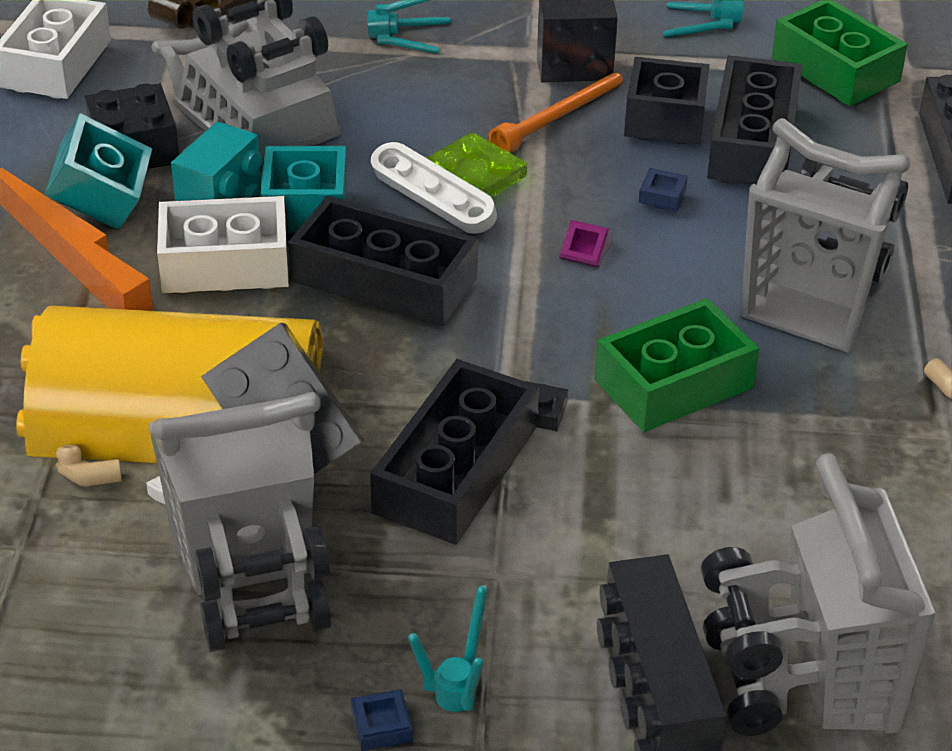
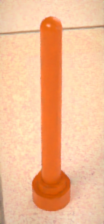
(511, 135)

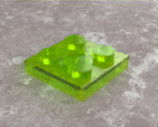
(481, 163)

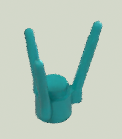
(724, 11)
(384, 24)
(456, 677)

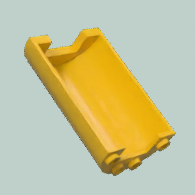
(112, 371)

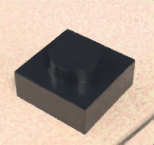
(551, 406)

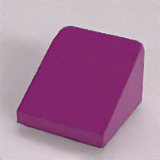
(585, 243)

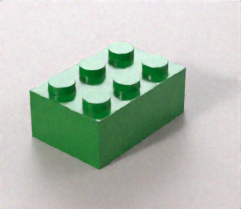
(839, 51)
(675, 364)

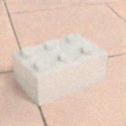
(53, 46)
(222, 244)

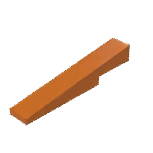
(76, 246)

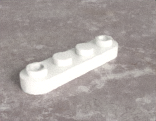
(434, 187)

